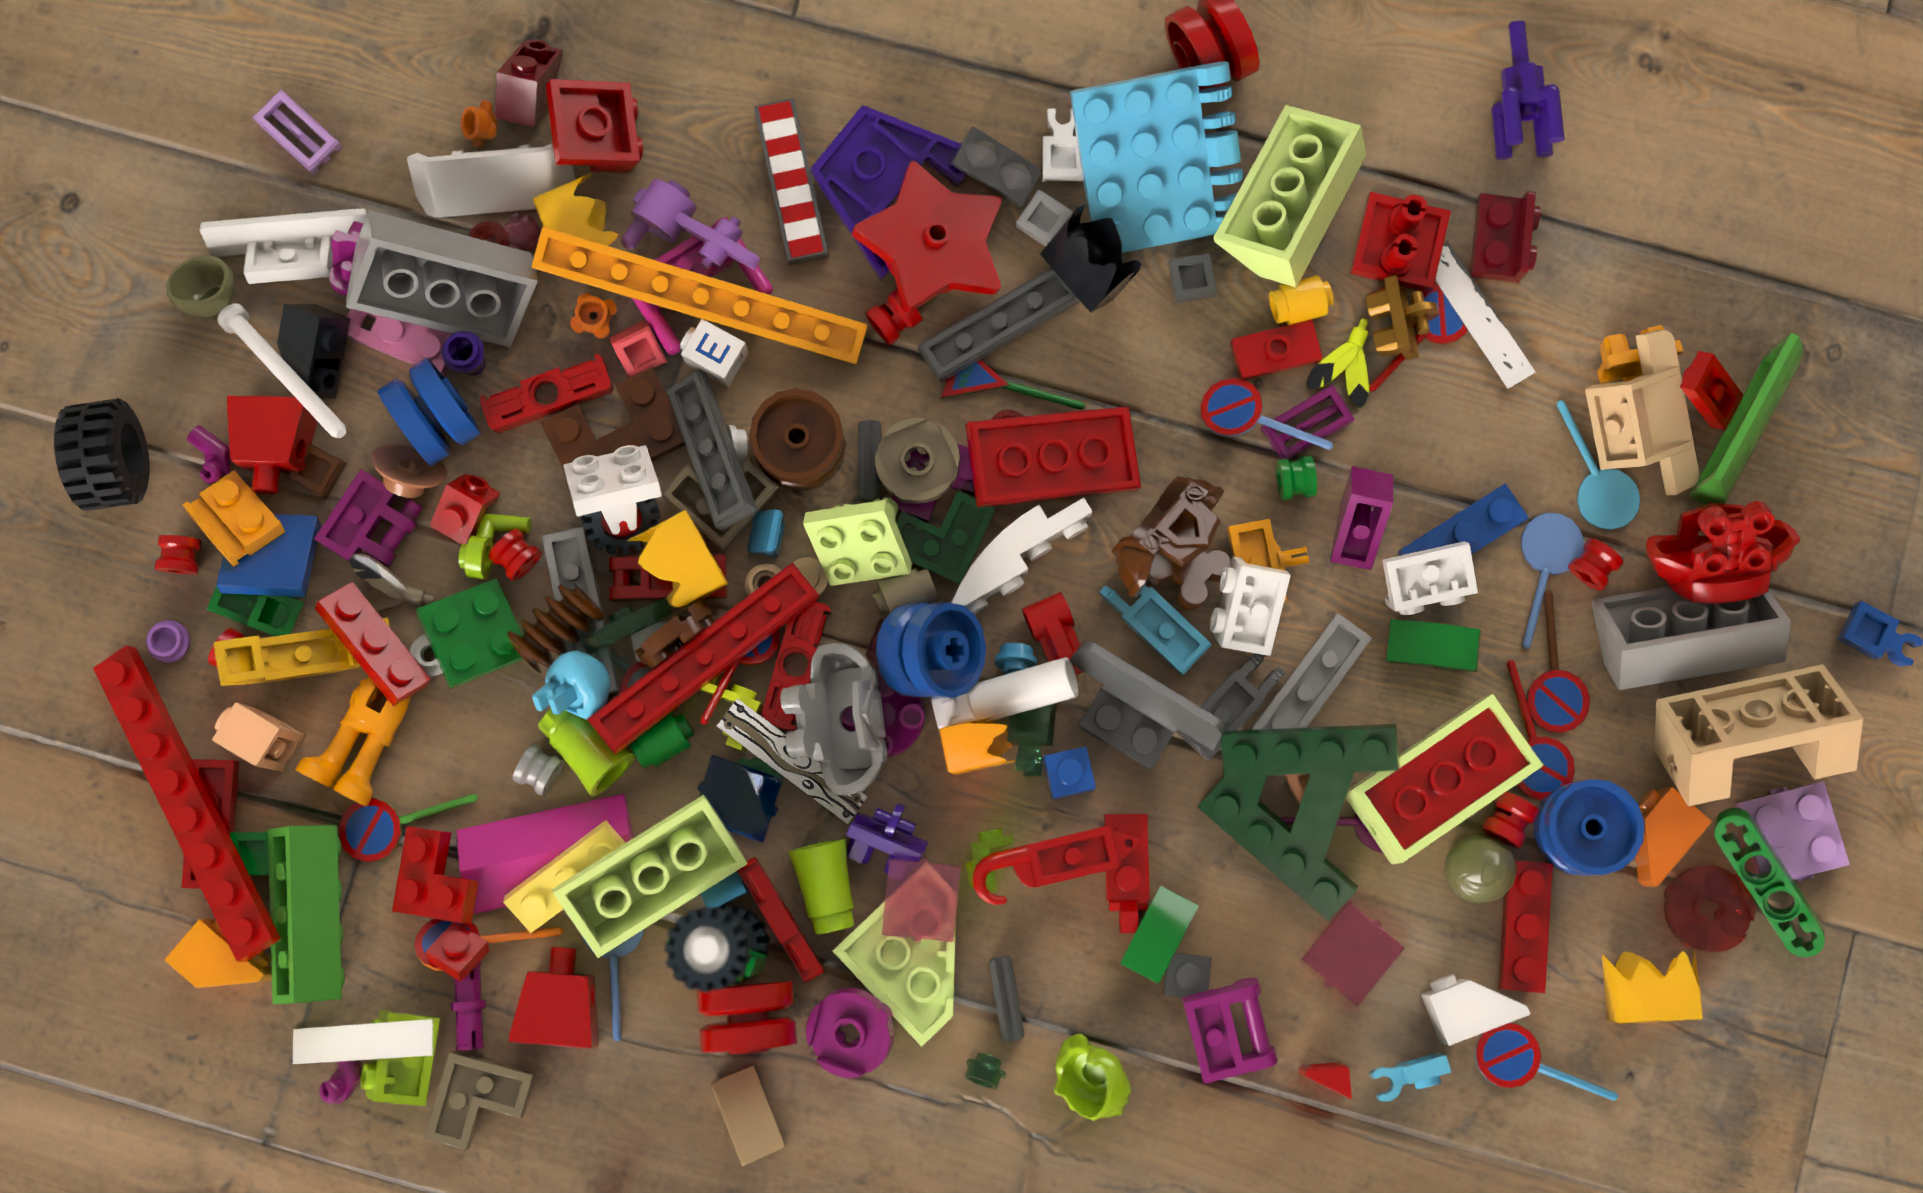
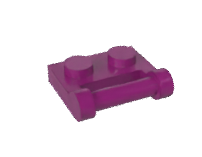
(1215, 1032)

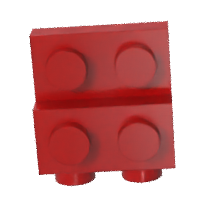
(594, 124)

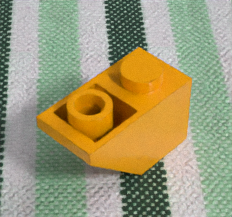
(208, 961)

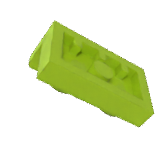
(402, 1078)

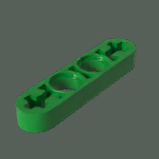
(1771, 881)

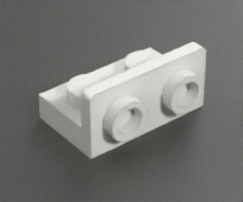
(1429, 577)
(1249, 607)

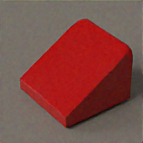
(1331, 1075)

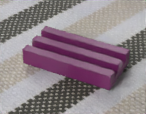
(1277, 442)

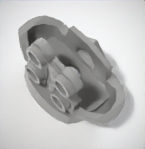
(839, 680)

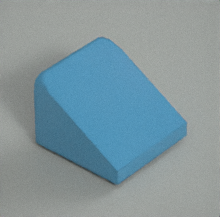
(766, 533)
(725, 891)

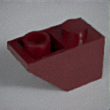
(523, 81)

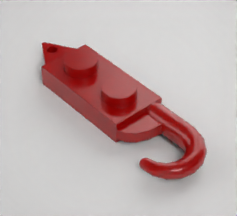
(1055, 860)

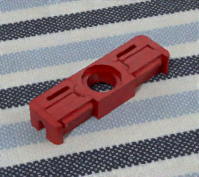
(519, 405)
(800, 637)
(781, 920)

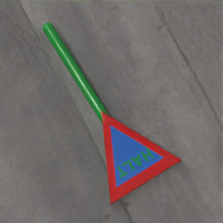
(982, 378)

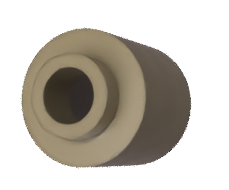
(905, 589)

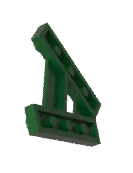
(1331, 759)

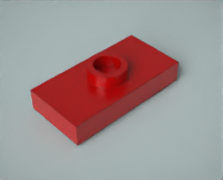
(1276, 350)

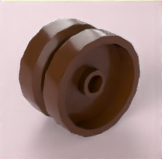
(794, 414)

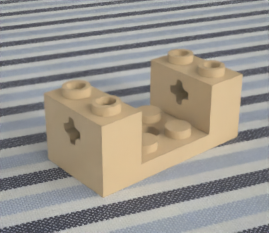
(1712, 726)

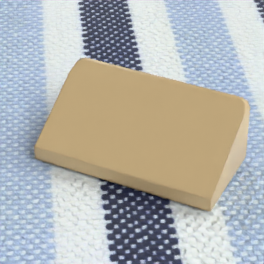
(748, 1115)

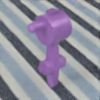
(668, 211)

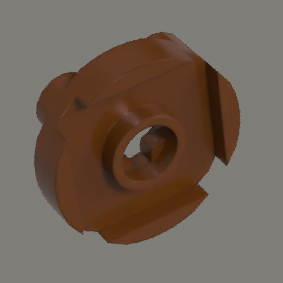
(669, 636)

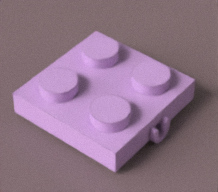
(1799, 829)

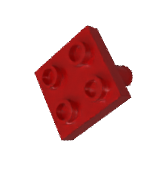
(1400, 240)

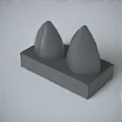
(996, 166)

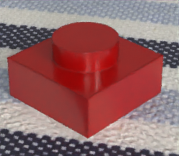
(457, 951)

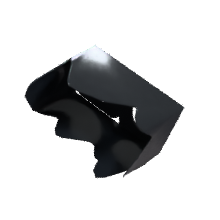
(1090, 260)

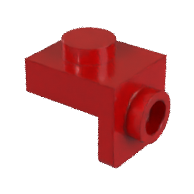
(463, 507)

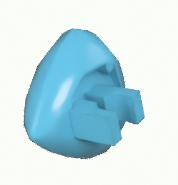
(574, 684)

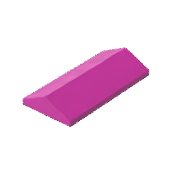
(515, 848)

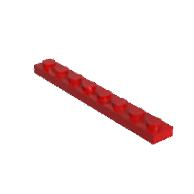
(186, 804)

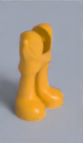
(358, 719)

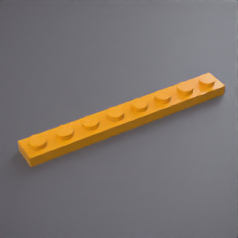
(698, 295)

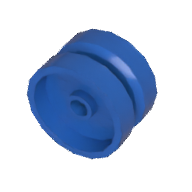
(434, 408)
(931, 650)
(1614, 831)

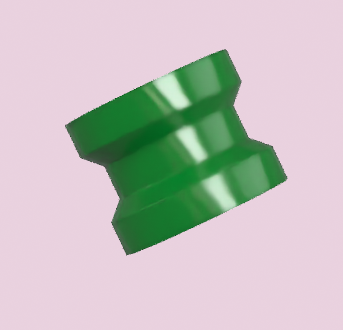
(1296, 477)

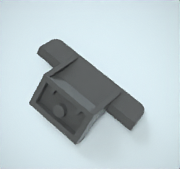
(1138, 711)

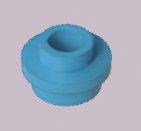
(1015, 657)

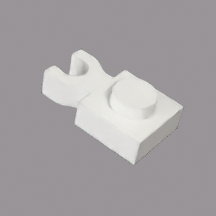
(1060, 151)

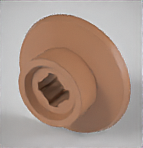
(406, 470)

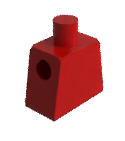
(268, 437)
(557, 1005)

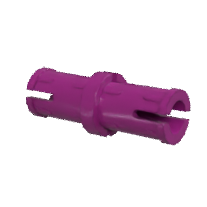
(468, 1011)

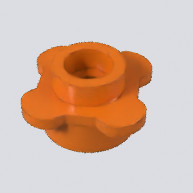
(479, 123)
(590, 304)

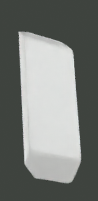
(485, 180)

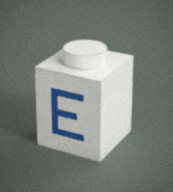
(713, 352)

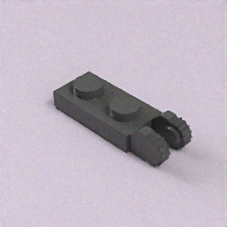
(1235, 701)

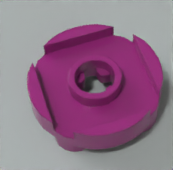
(871, 1019)

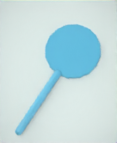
(1605, 496)

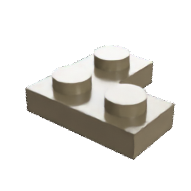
(472, 1085)

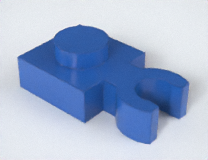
(1874, 633)

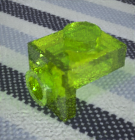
(980, 849)

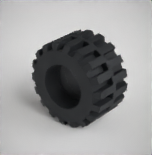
(101, 454)

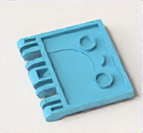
(1150, 154)

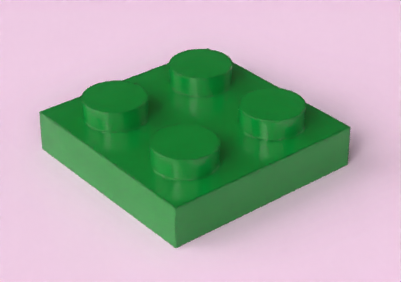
(471, 632)

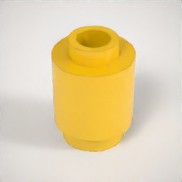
(1301, 303)

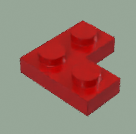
(422, 884)

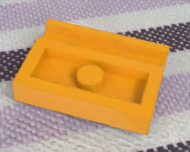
(234, 518)

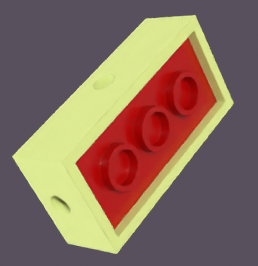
(1443, 779)

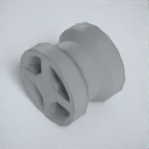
(538, 770)

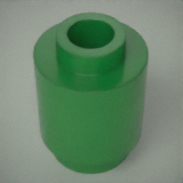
(663, 741)

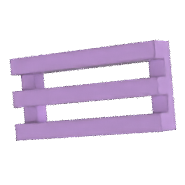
(320, 154)

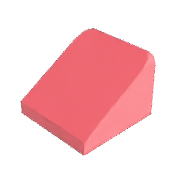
(637, 348)

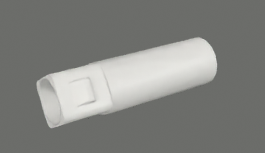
(1009, 694)

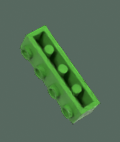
(305, 914)

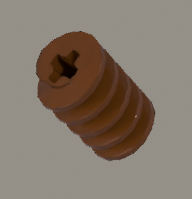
(555, 626)

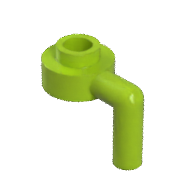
(474, 554)

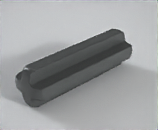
(868, 440)
(1006, 998)

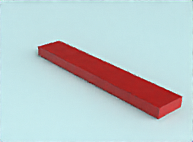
(703, 658)

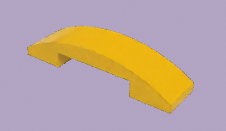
(281, 657)

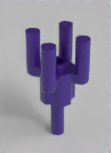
(1526, 100)

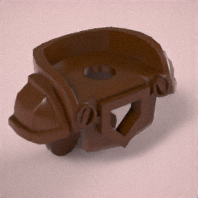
(1173, 546)

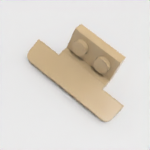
(1647, 417)

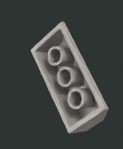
(440, 279)
(1666, 638)

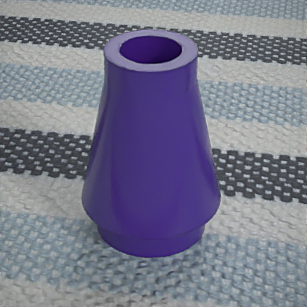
(460, 347)

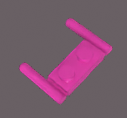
(687, 257)

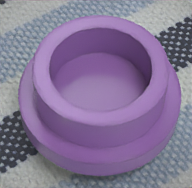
(168, 641)

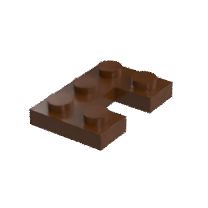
(652, 424)

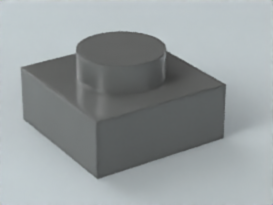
(1192, 278)
(1187, 975)

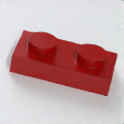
(1711, 390)

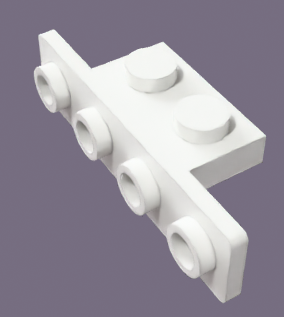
(280, 245)

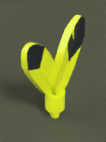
(1348, 358)

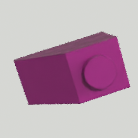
(1362, 517)

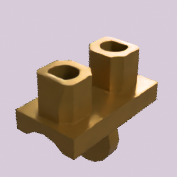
(1394, 302)

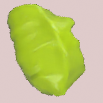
(1091, 1079)

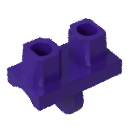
(884, 832)

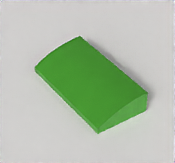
(1749, 421)

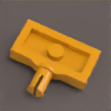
(1257, 546)

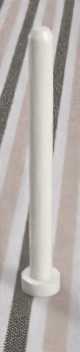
(235, 320)

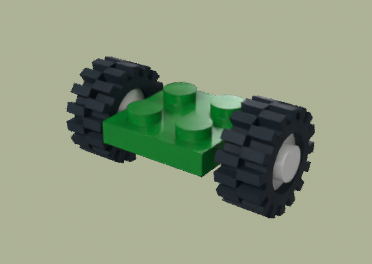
(717, 947)

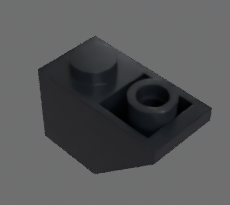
(314, 345)

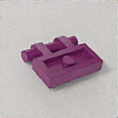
(359, 515)

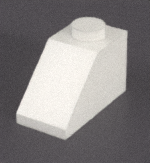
(1467, 1009)

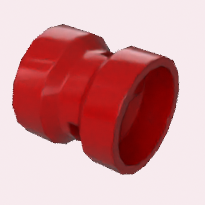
(891, 319)
(1510, 819)

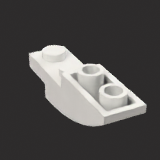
(1002, 563)

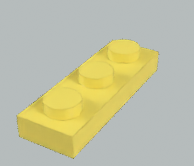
(533, 898)

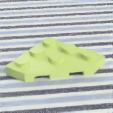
(904, 974)

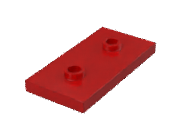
(1052, 456)

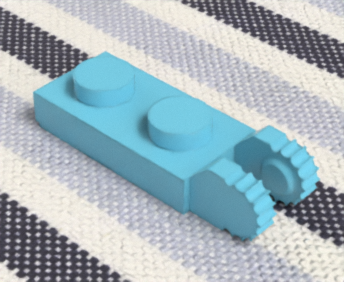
(1160, 627)

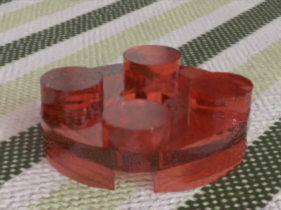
(1719, 885)

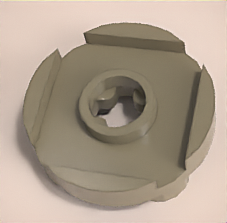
(908, 483)

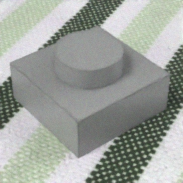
(1043, 218)

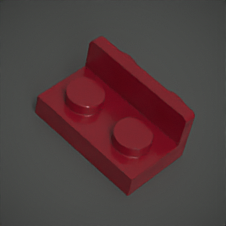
(1504, 237)

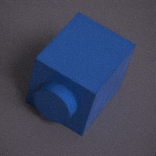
(1069, 773)

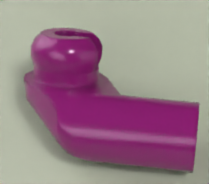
(216, 453)
(342, 1082)

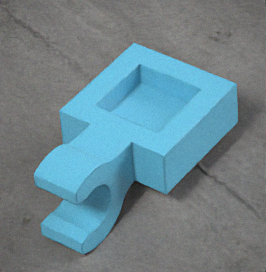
(1421, 1071)

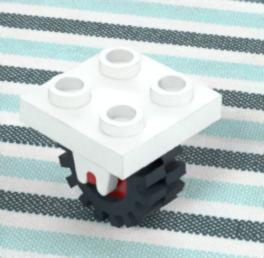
(615, 496)

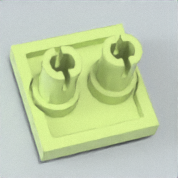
(858, 541)

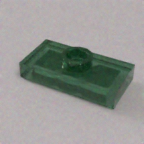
(626, 623)

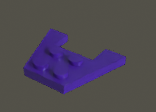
(868, 163)

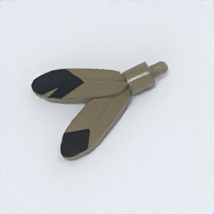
(388, 588)

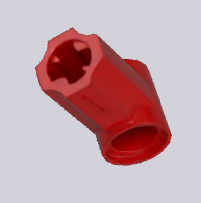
(1052, 627)

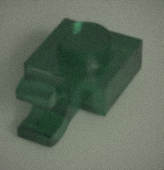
(1030, 732)

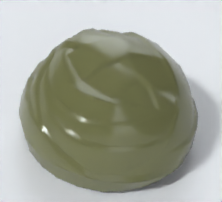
(201, 286)
(1480, 869)

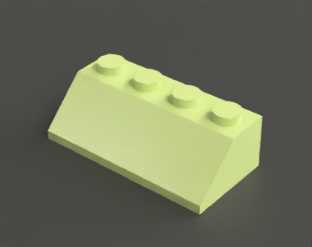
(1292, 194)
(650, 876)

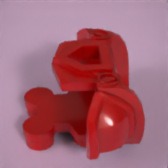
(1728, 561)

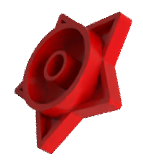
(933, 239)

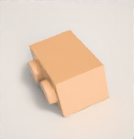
(257, 737)

